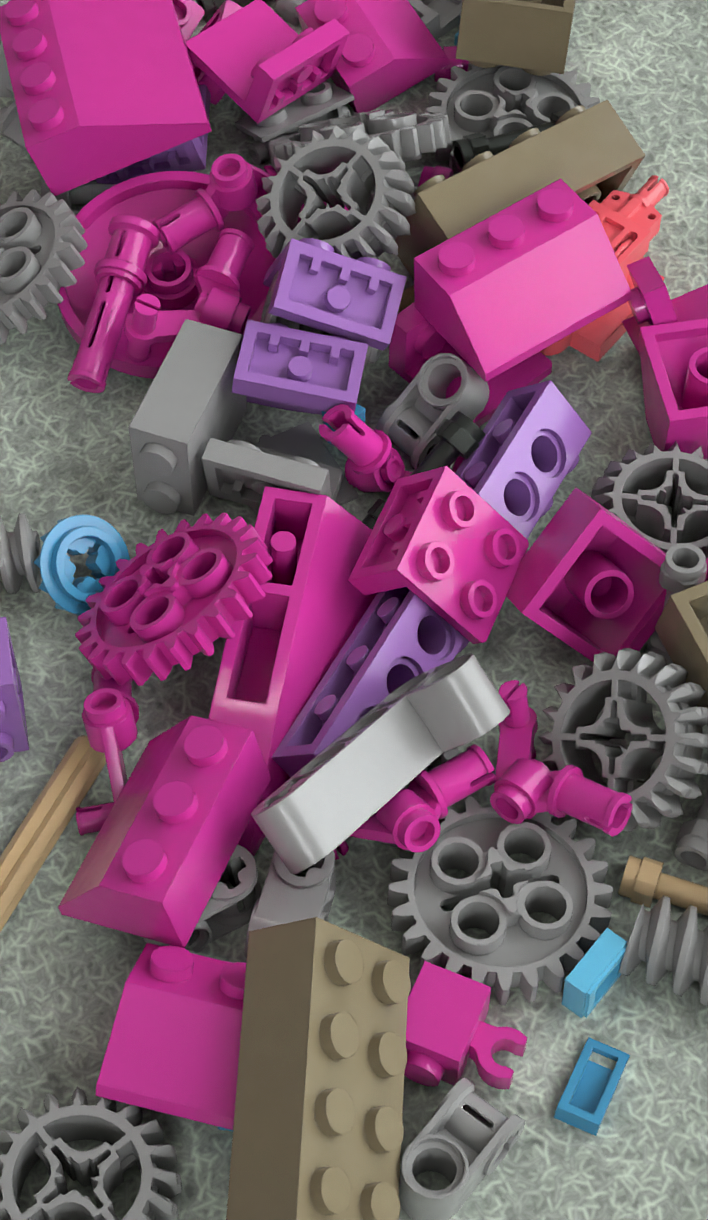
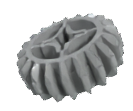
(342, 174)
(646, 485)
(621, 688)
(101, 1167)

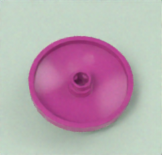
(168, 274)

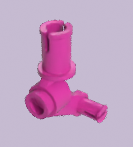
(231, 188)
(217, 304)
(371, 459)
(111, 727)
(529, 787)
(414, 812)

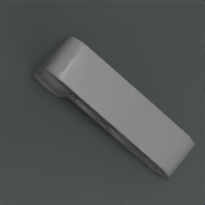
(378, 759)

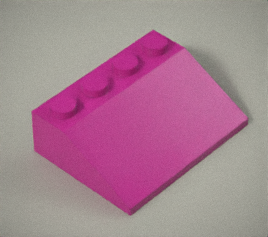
(99, 84)

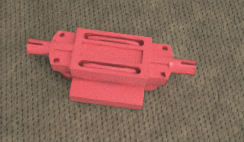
(630, 226)

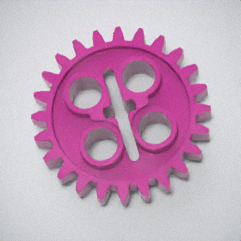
(174, 599)

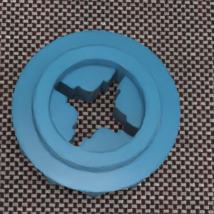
(75, 537)

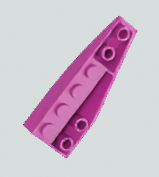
(295, 628)

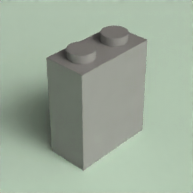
(180, 414)

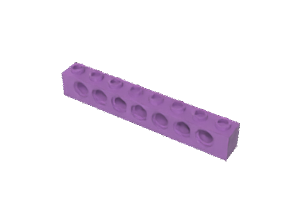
(517, 471)

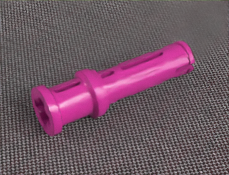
(118, 279)

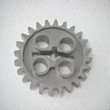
(502, 101)
(404, 133)
(36, 256)
(519, 947)

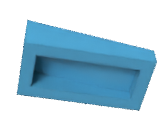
(590, 1088)

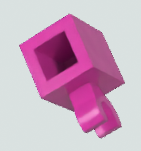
(449, 1027)

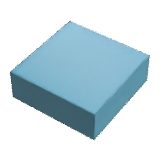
(594, 974)

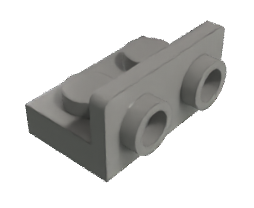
(242, 470)

